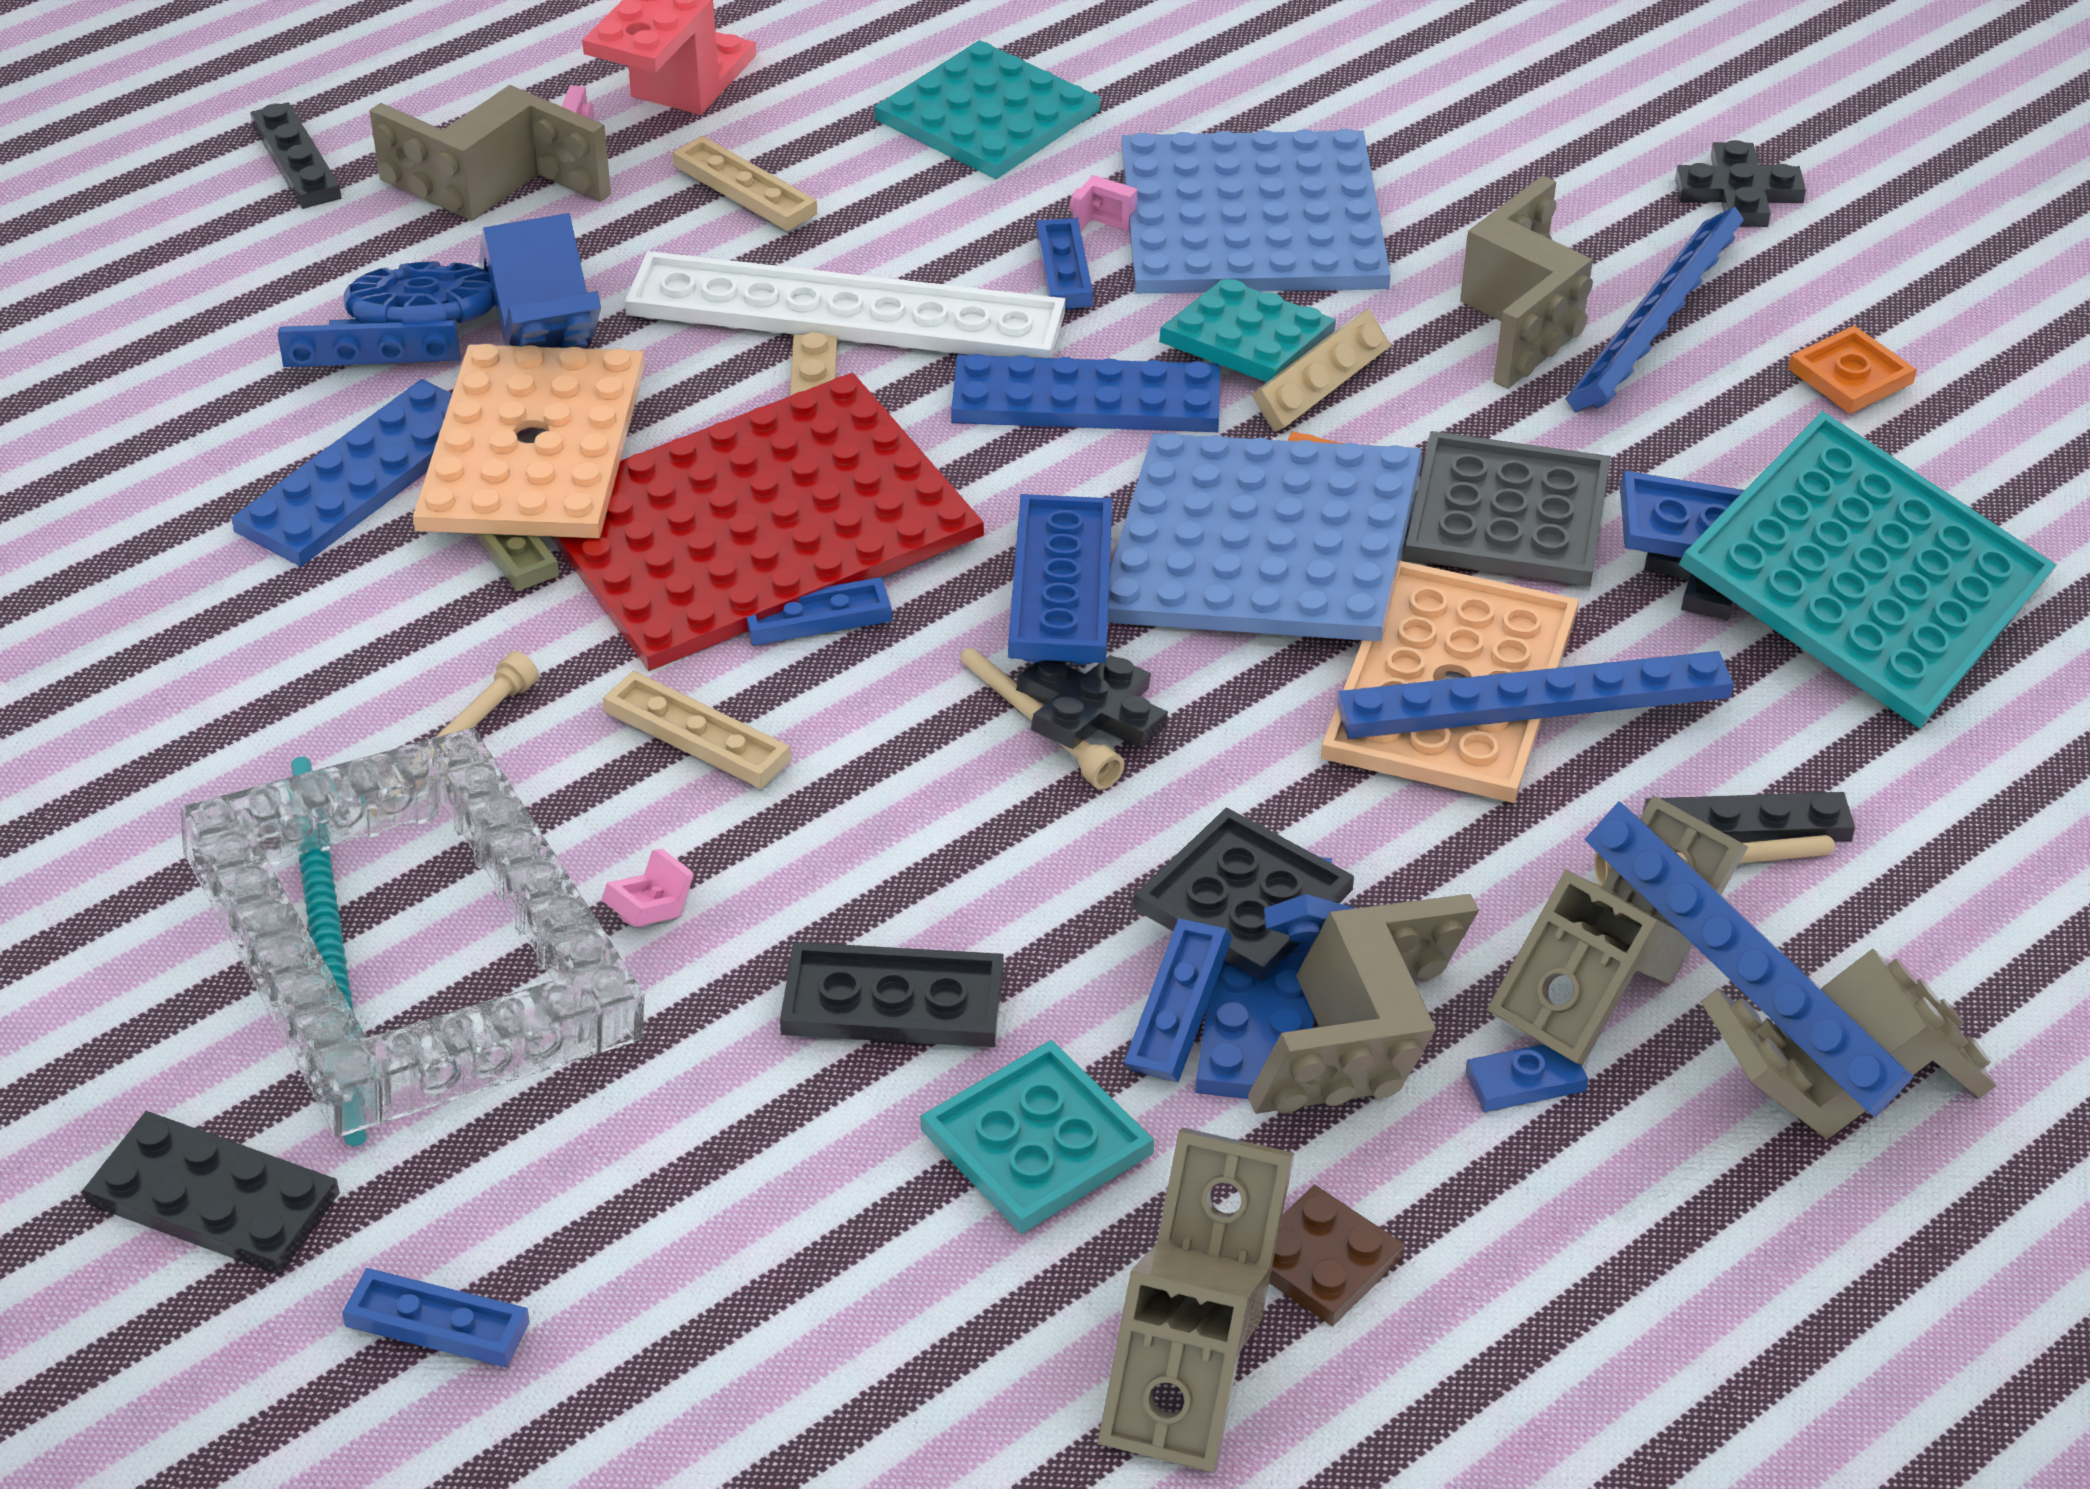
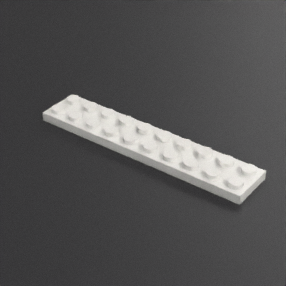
(845, 306)

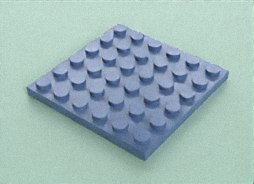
(1255, 211)
(1264, 536)

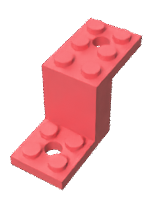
(671, 51)

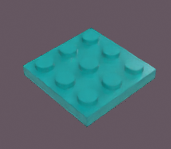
(1246, 329)
(1036, 1135)

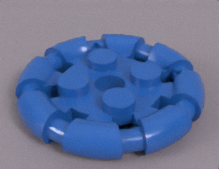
(420, 294)

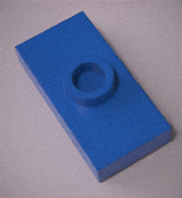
(1523, 1077)

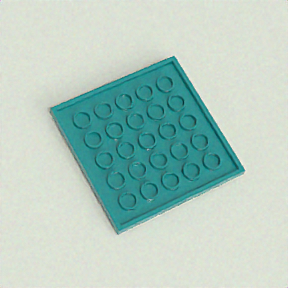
(1869, 567)

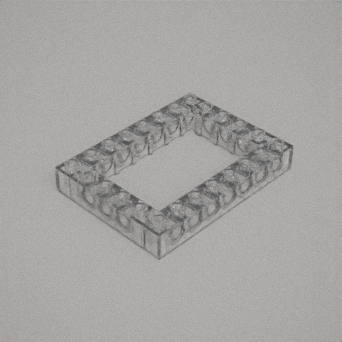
(412, 1068)

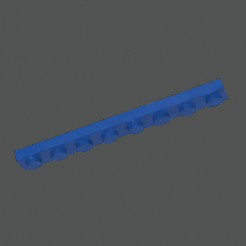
(1652, 313)
(1534, 694)
(1750, 960)

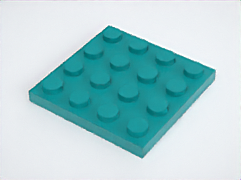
(987, 109)

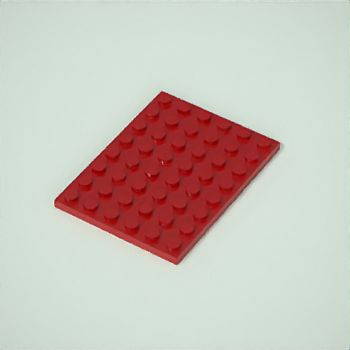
(762, 516)

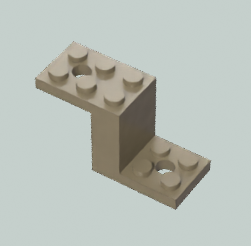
(491, 152)
(1526, 281)
(1604, 938)
(1364, 1004)
(1888, 1005)
(1196, 1300)

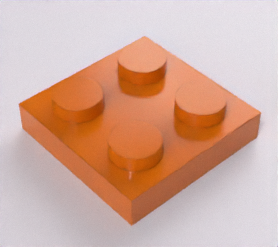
(1852, 369)

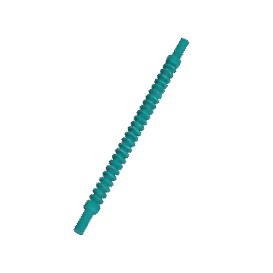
(325, 919)

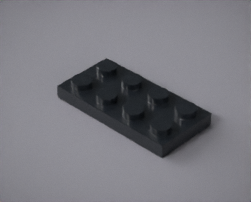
(892, 994)
(212, 1192)

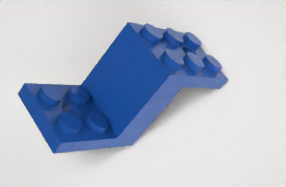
(539, 283)

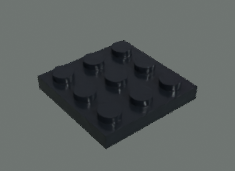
(1228, 881)

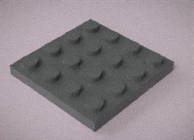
(1508, 508)

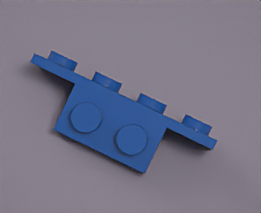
(368, 343)

